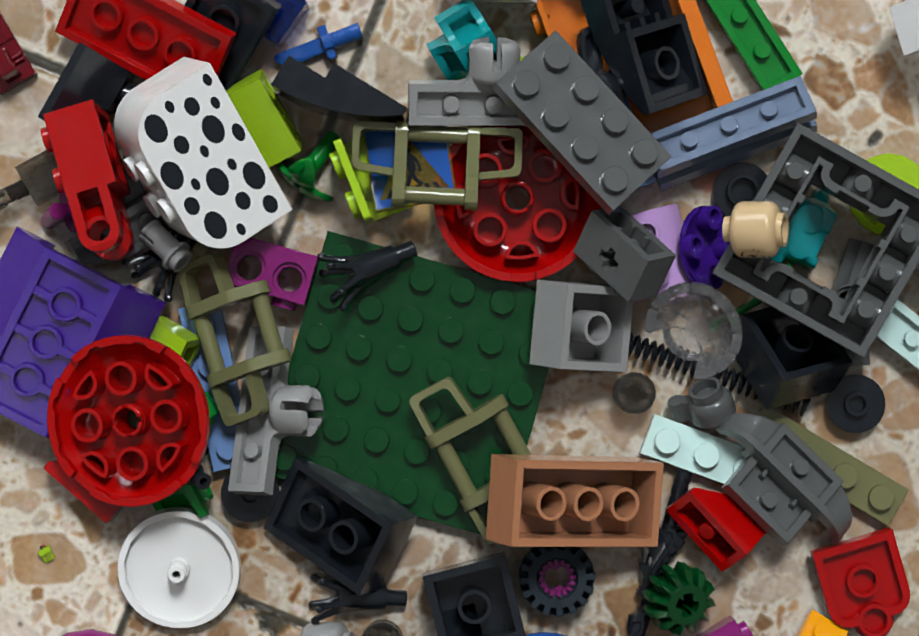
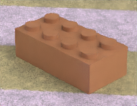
(574, 501)

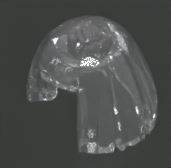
(697, 326)

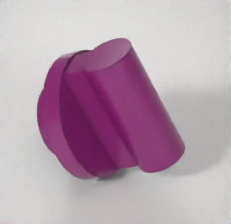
(59, 213)

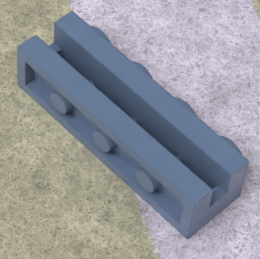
(734, 132)

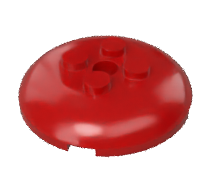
(509, 241)
(92, 425)

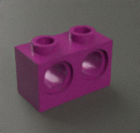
(274, 261)

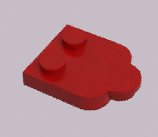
(863, 582)

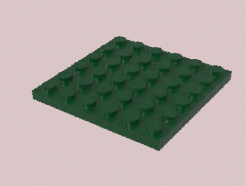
(394, 342)

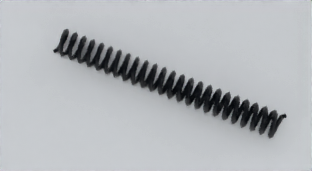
(655, 352)

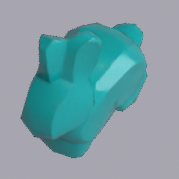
(808, 230)

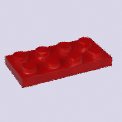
(145, 33)

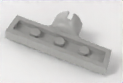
(469, 99)
(259, 439)

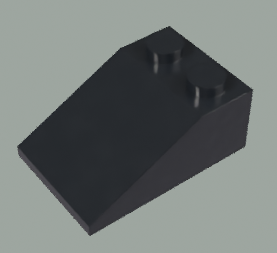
(340, 525)

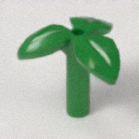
(304, 171)

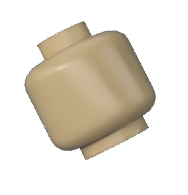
(756, 229)

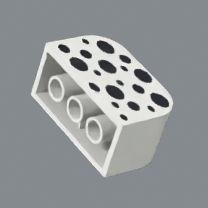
(196, 157)

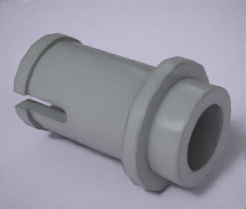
(166, 246)

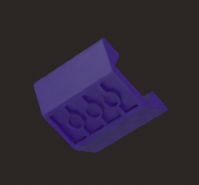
(49, 314)

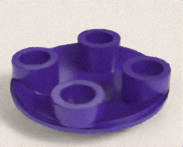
(702, 244)

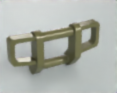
(436, 134)
(250, 369)
(441, 442)

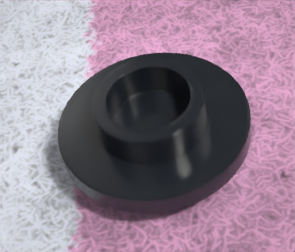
(737, 184)
(856, 404)
(248, 507)

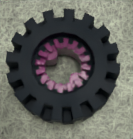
(559, 599)

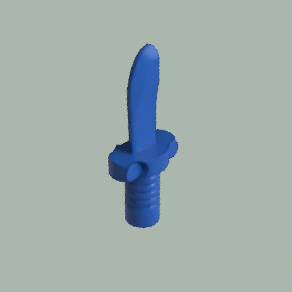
(325, 43)

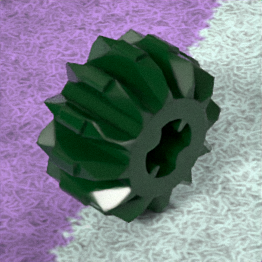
(678, 598)

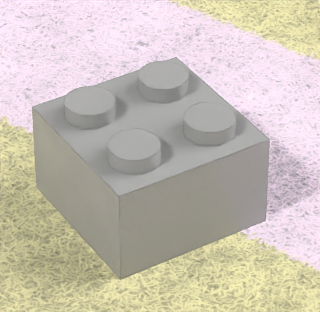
(580, 327)

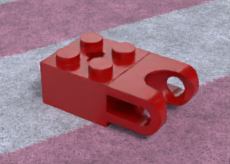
(91, 177)

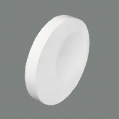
(179, 567)

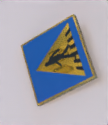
(426, 166)

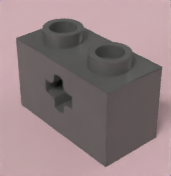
(624, 254)

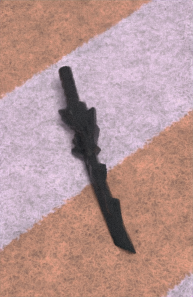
(669, 542)

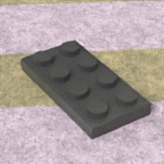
(581, 122)

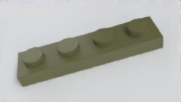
(863, 485)

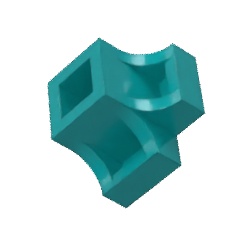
(460, 27)

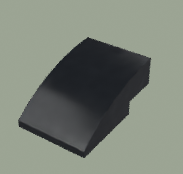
(647, 51)
(336, 95)

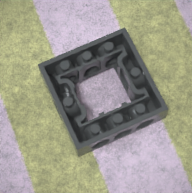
(862, 185)

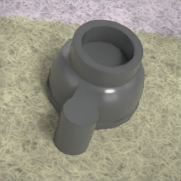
(706, 405)

